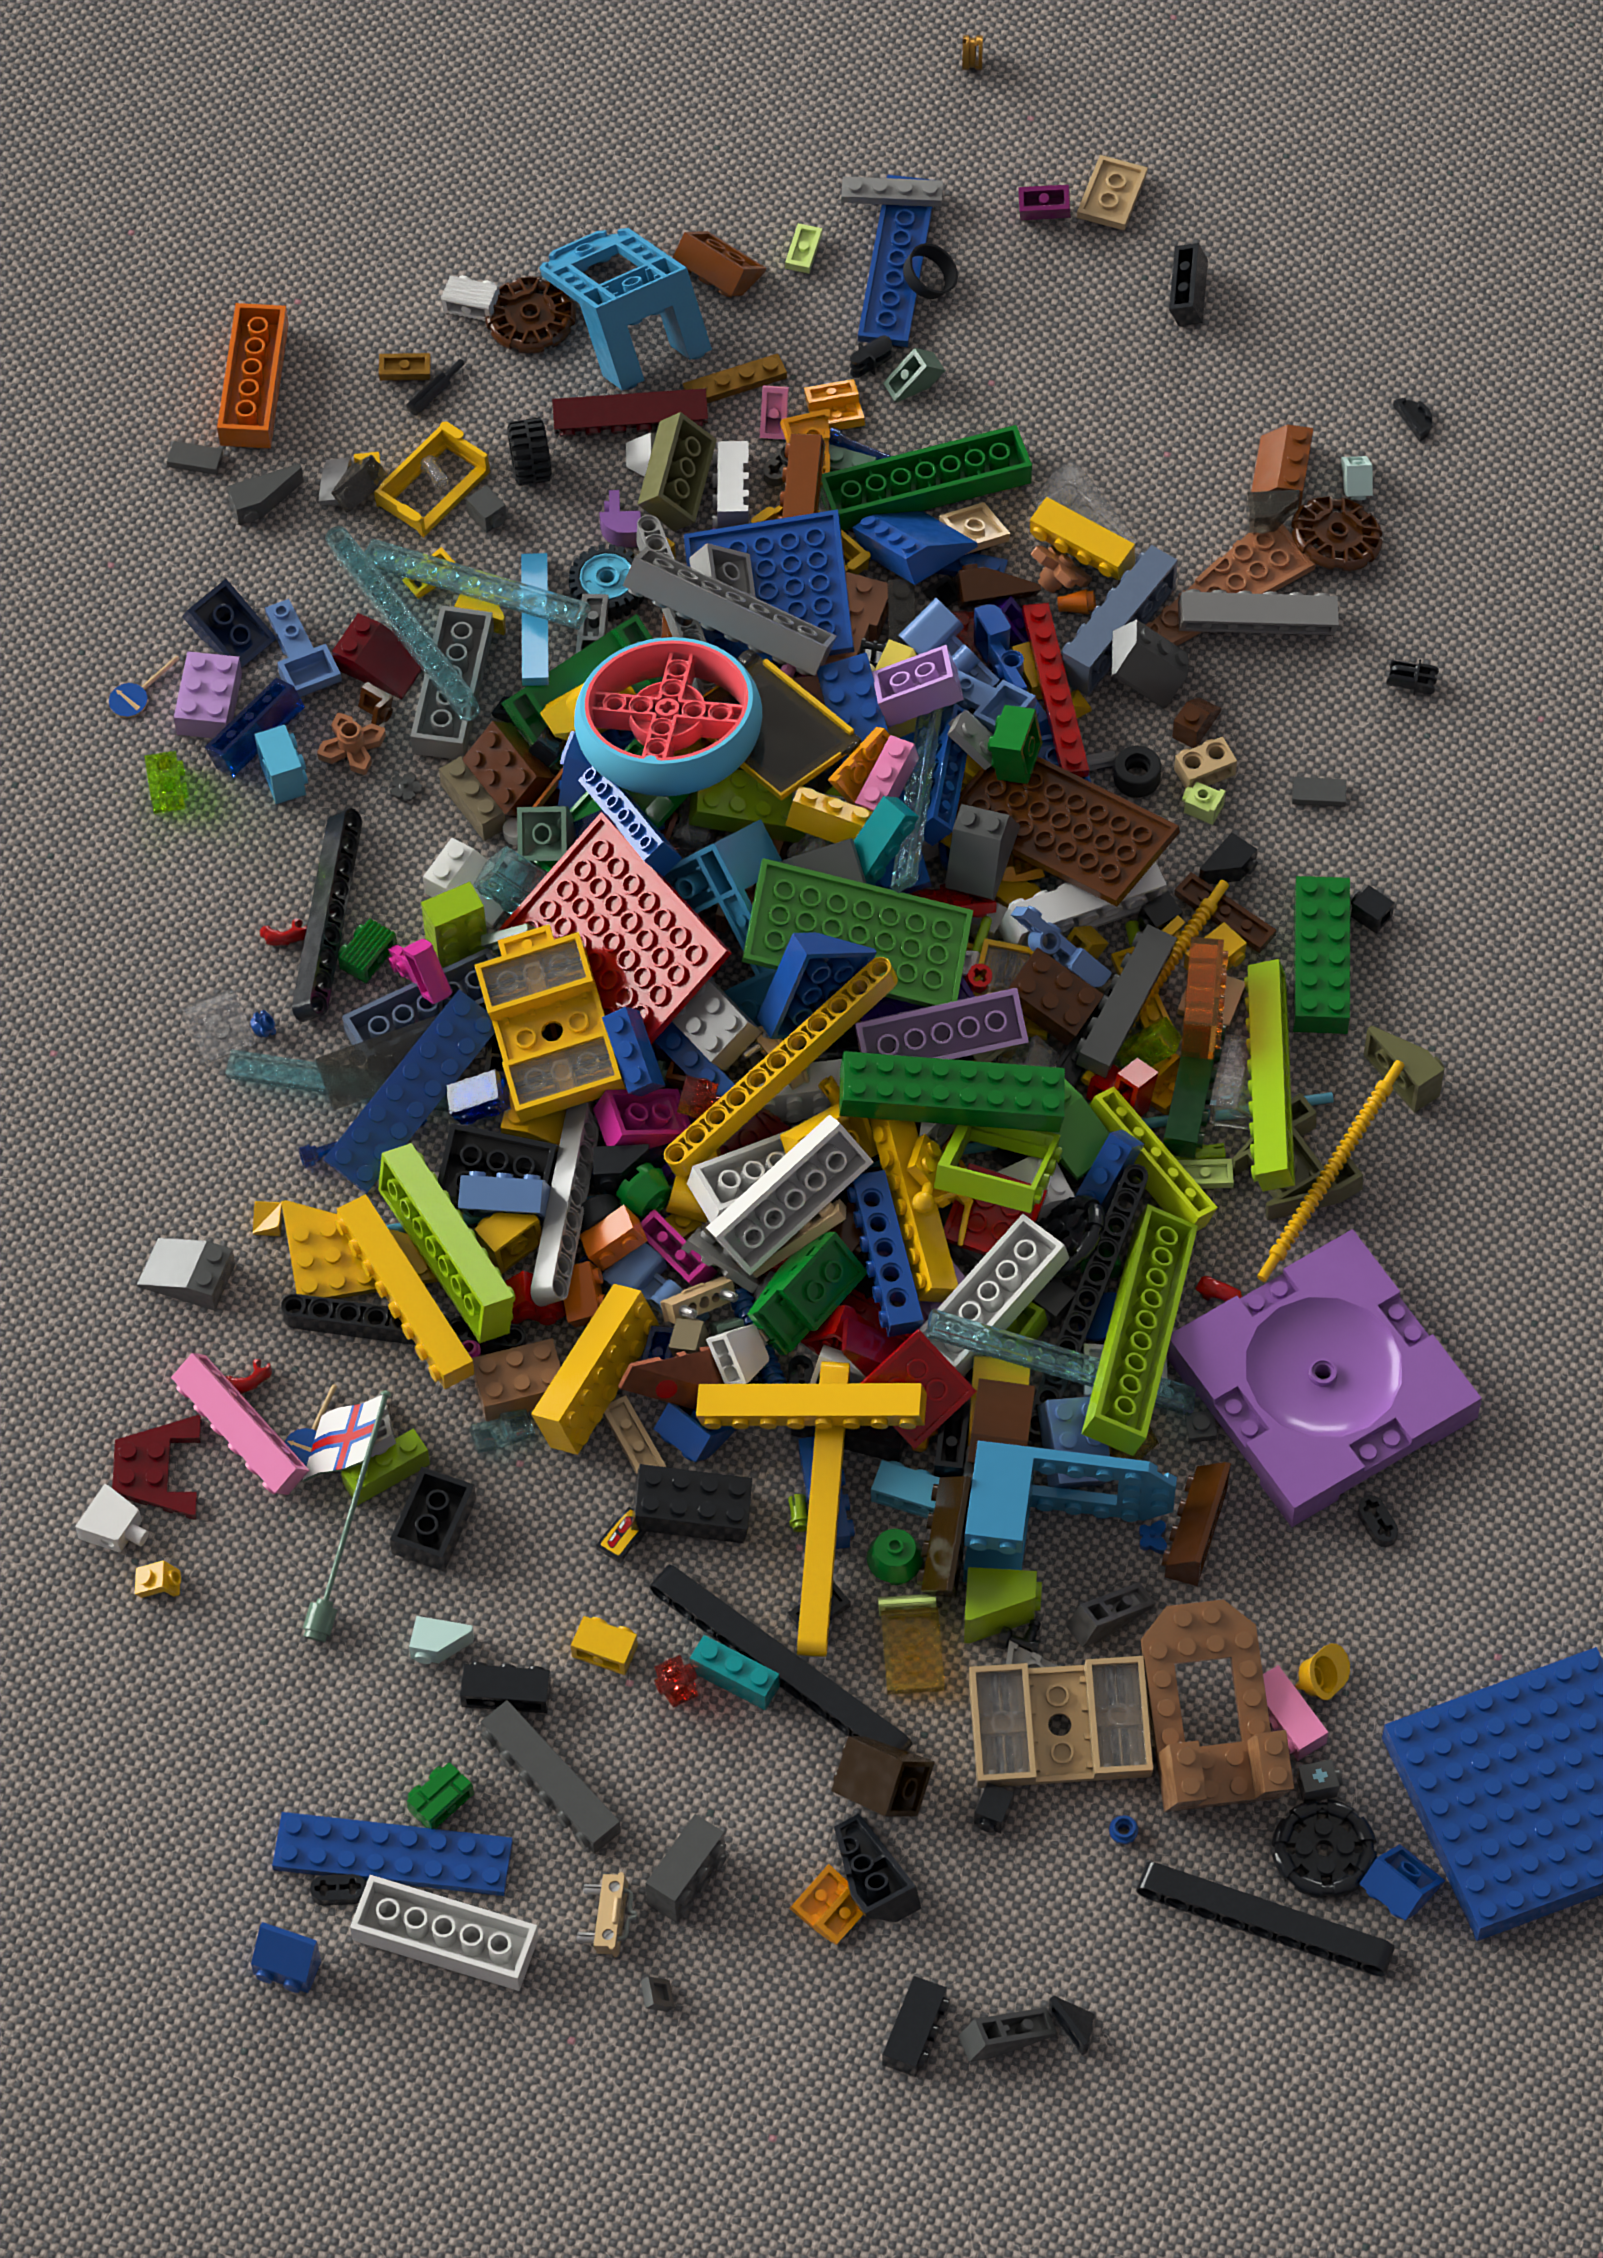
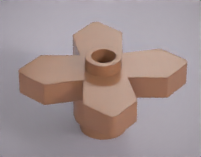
(1058, 570)
(351, 742)

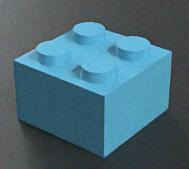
(281, 763)

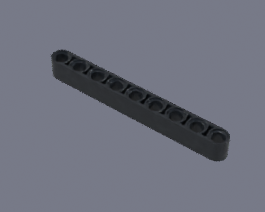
(327, 915)
(366, 1313)
(1265, 1919)

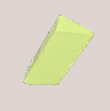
(906, 1602)

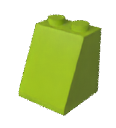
(999, 1600)

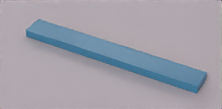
(535, 629)

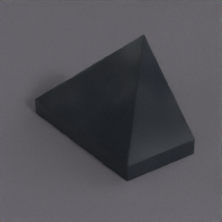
(1074, 2021)

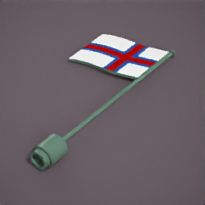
(341, 1442)

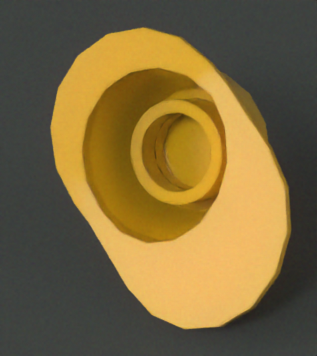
(1324, 1672)

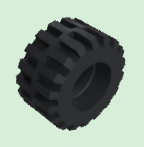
(529, 451)

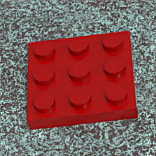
(986, 1220)
(923, 1363)

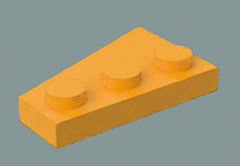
(810, 423)
(857, 767)

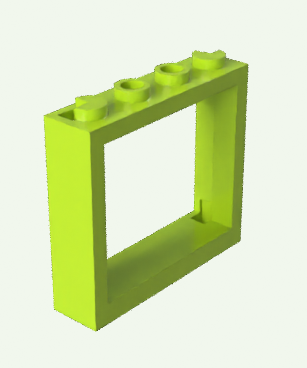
(991, 1188)

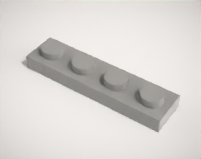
(892, 191)

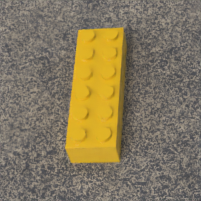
(594, 1369)

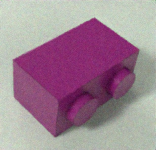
(1044, 202)

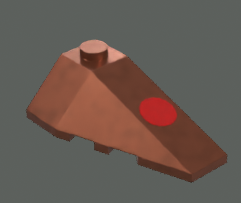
(674, 1378)

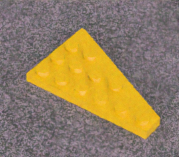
(324, 1260)

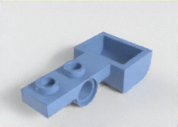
(939, 627)
(305, 666)
(990, 700)
(1065, 953)
(642, 1272)

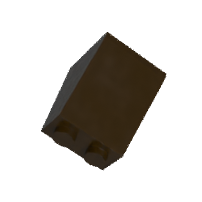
(882, 1777)

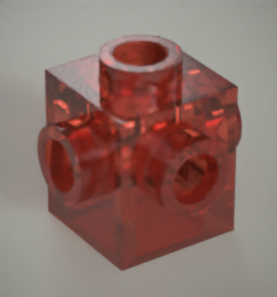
(697, 1096)
(676, 1680)

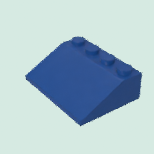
(911, 543)
(807, 977)

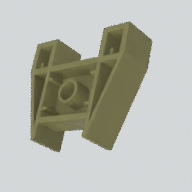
(1306, 1168)

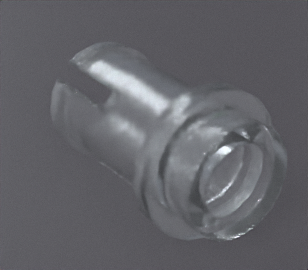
(431, 467)

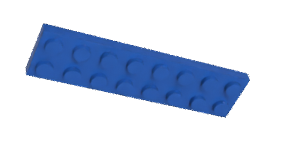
(888, 298)
(412, 1090)
(393, 1853)

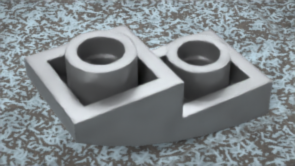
(331, 474)

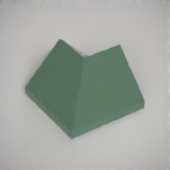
(544, 832)

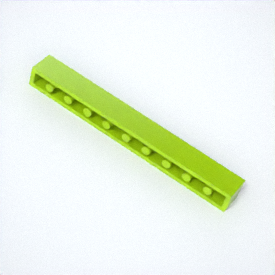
(1270, 1076)

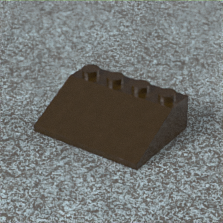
(947, 1537)

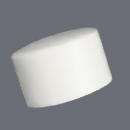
(510, 831)

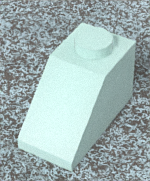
(1357, 477)
(438, 1639)

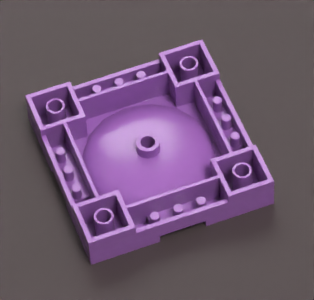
(1333, 1319)

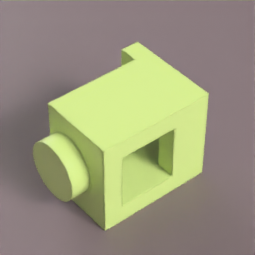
(1203, 802)

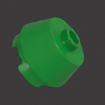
(645, 1191)
(894, 1556)

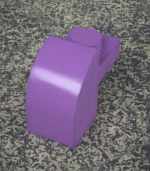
(616, 525)

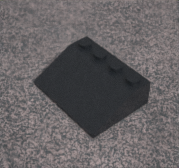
(492, 1153)

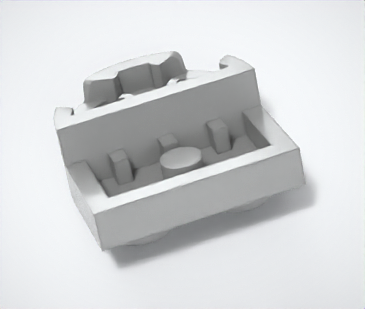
(971, 737)

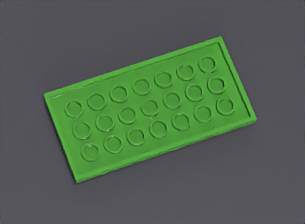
(916, 934)

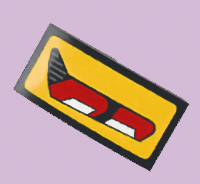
(619, 1537)

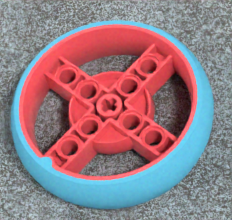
(668, 716)

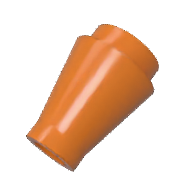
(1077, 602)

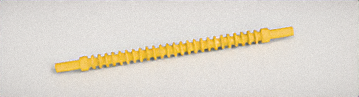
(1207, 908)
(1382, 1090)

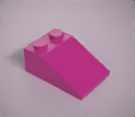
(640, 1119)

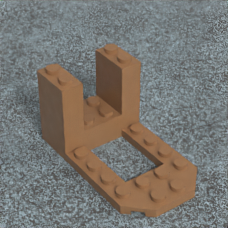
(1217, 1773)

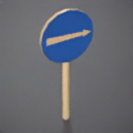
(130, 698)
(302, 1439)

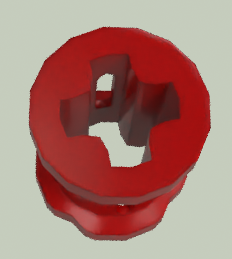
(976, 971)

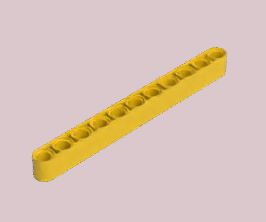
(777, 1079)
(822, 1527)

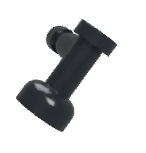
(1029, 1641)

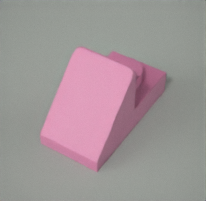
(773, 410)

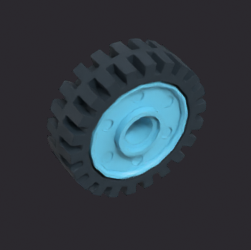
(602, 566)

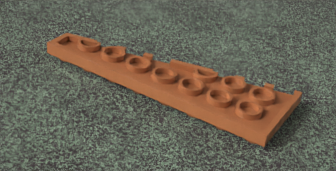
(1253, 564)

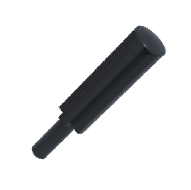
(433, 389)

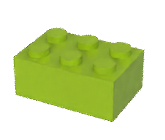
(454, 923)

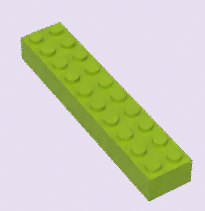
(1140, 1330)

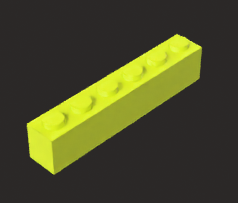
(1167, 1178)

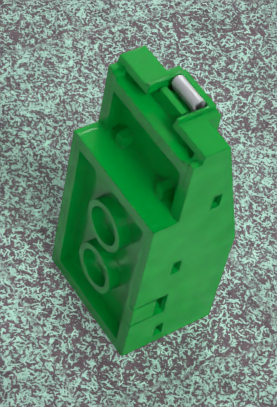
(805, 1291)

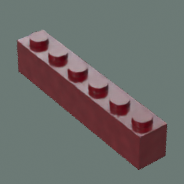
(626, 411)

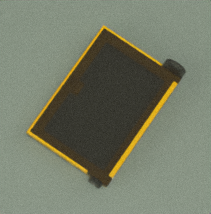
(796, 731)

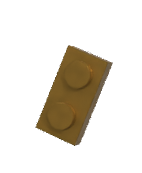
(405, 366)

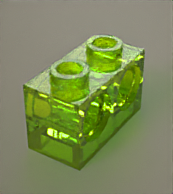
(165, 782)
(1151, 1044)

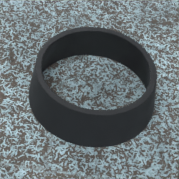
(942, 260)

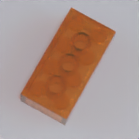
(1204, 998)

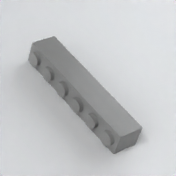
(1258, 612)

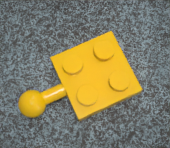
(923, 1168)

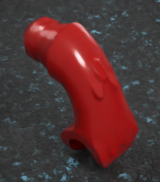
(277, 938)
(1216, 1289)
(255, 1379)

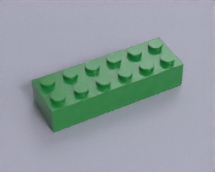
(1321, 955)

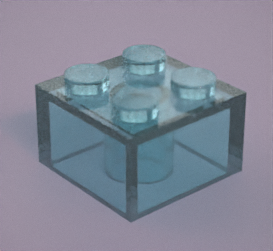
(508, 879)

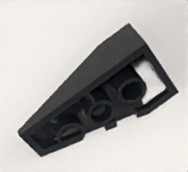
(873, 1874)

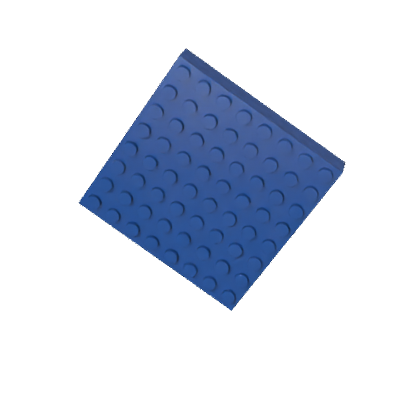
(1512, 1791)

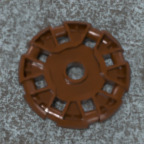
(530, 327)
(1350, 520)

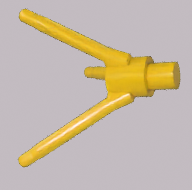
(967, 1202)

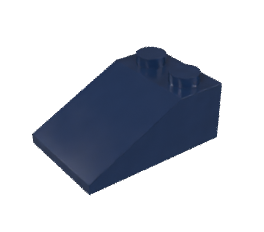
(229, 624)

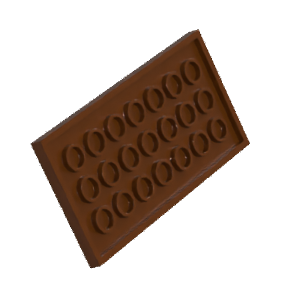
(1075, 828)

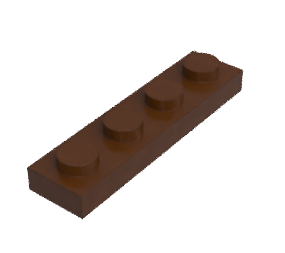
(1243, 922)

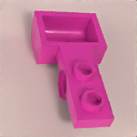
(421, 966)

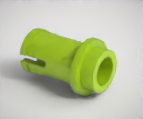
(798, 1513)

